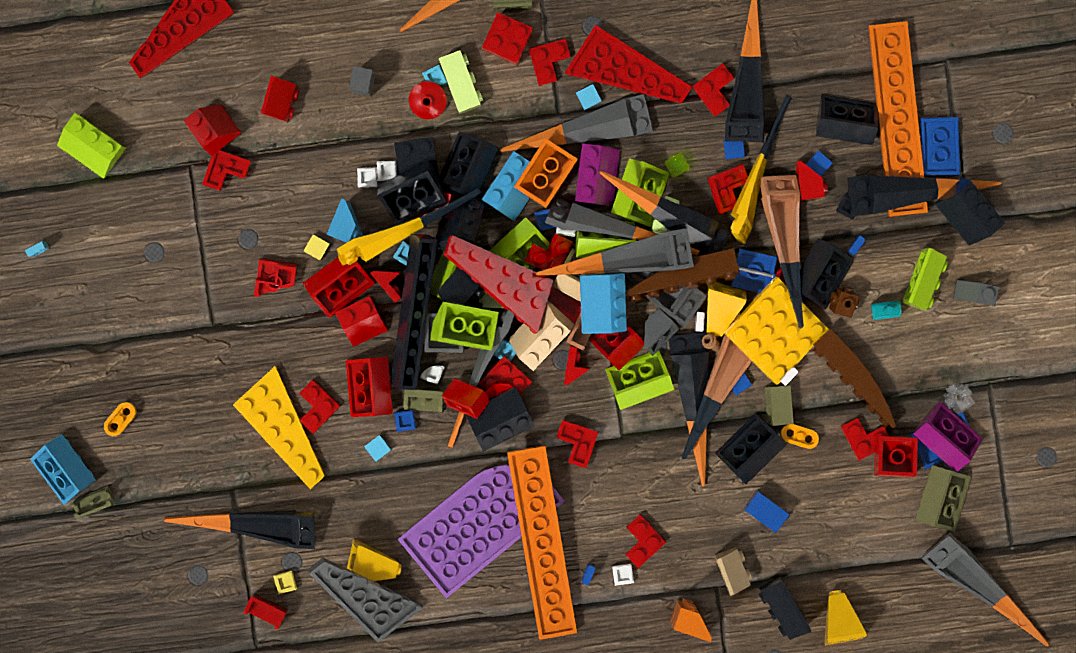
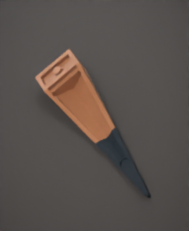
(781, 208)
(725, 373)

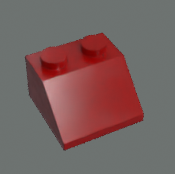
(279, 99)
(212, 127)
(361, 321)
(618, 346)
(896, 457)

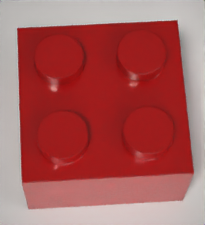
(507, 39)

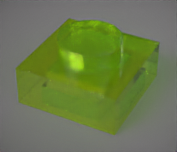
(677, 165)

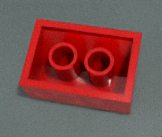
(337, 285)
(369, 387)

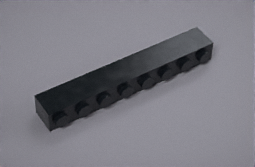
(413, 311)

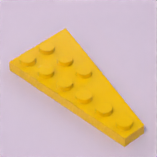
(276, 420)

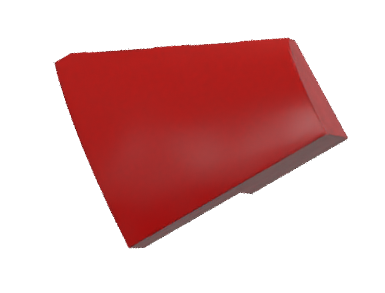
(274, 275)

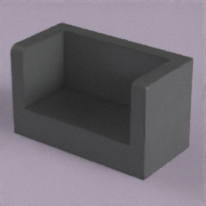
(362, 81)

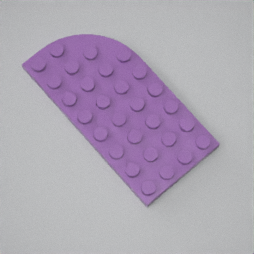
(467, 529)

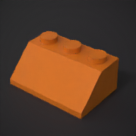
(546, 173)
(688, 620)

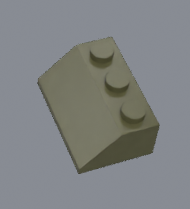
(943, 498)

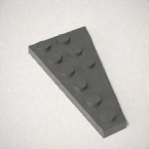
(369, 603)

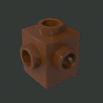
(844, 301)

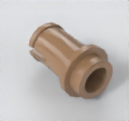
(710, 342)

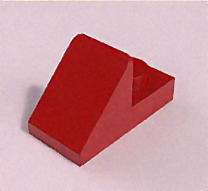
(384, 280)
(572, 371)

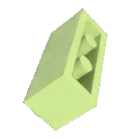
(460, 81)

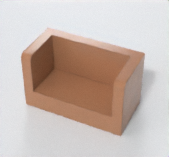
(576, 336)

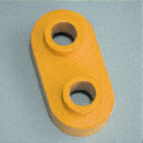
(120, 419)
(799, 435)

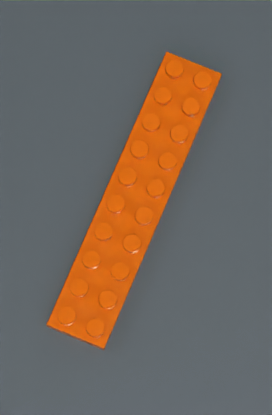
(896, 106)
(542, 542)

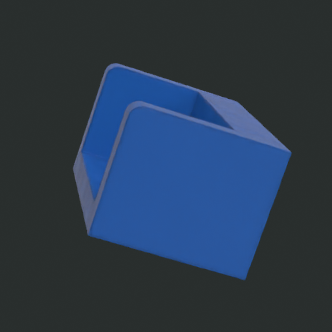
(766, 511)

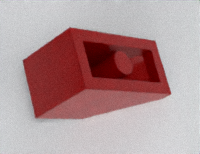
(809, 182)

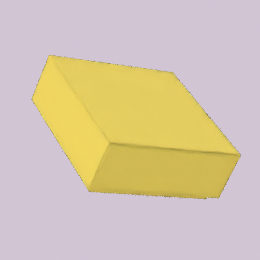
(316, 247)
(285, 582)

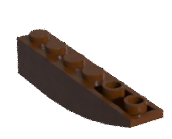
(706, 270)
(853, 373)

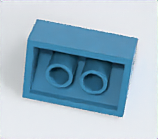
(503, 194)
(345, 223)
(603, 303)
(62, 469)

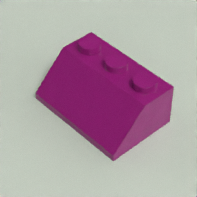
(591, 185)
(948, 436)

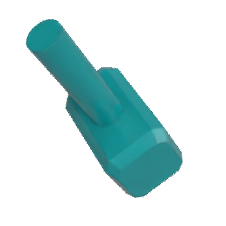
(886, 310)

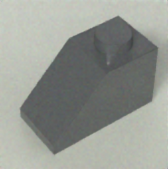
(976, 292)
(658, 331)

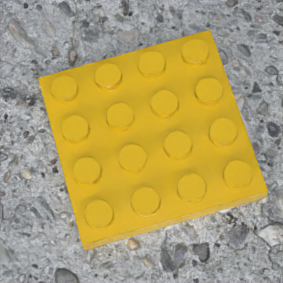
(771, 334)

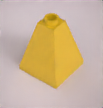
(723, 307)
(372, 563)
(841, 620)

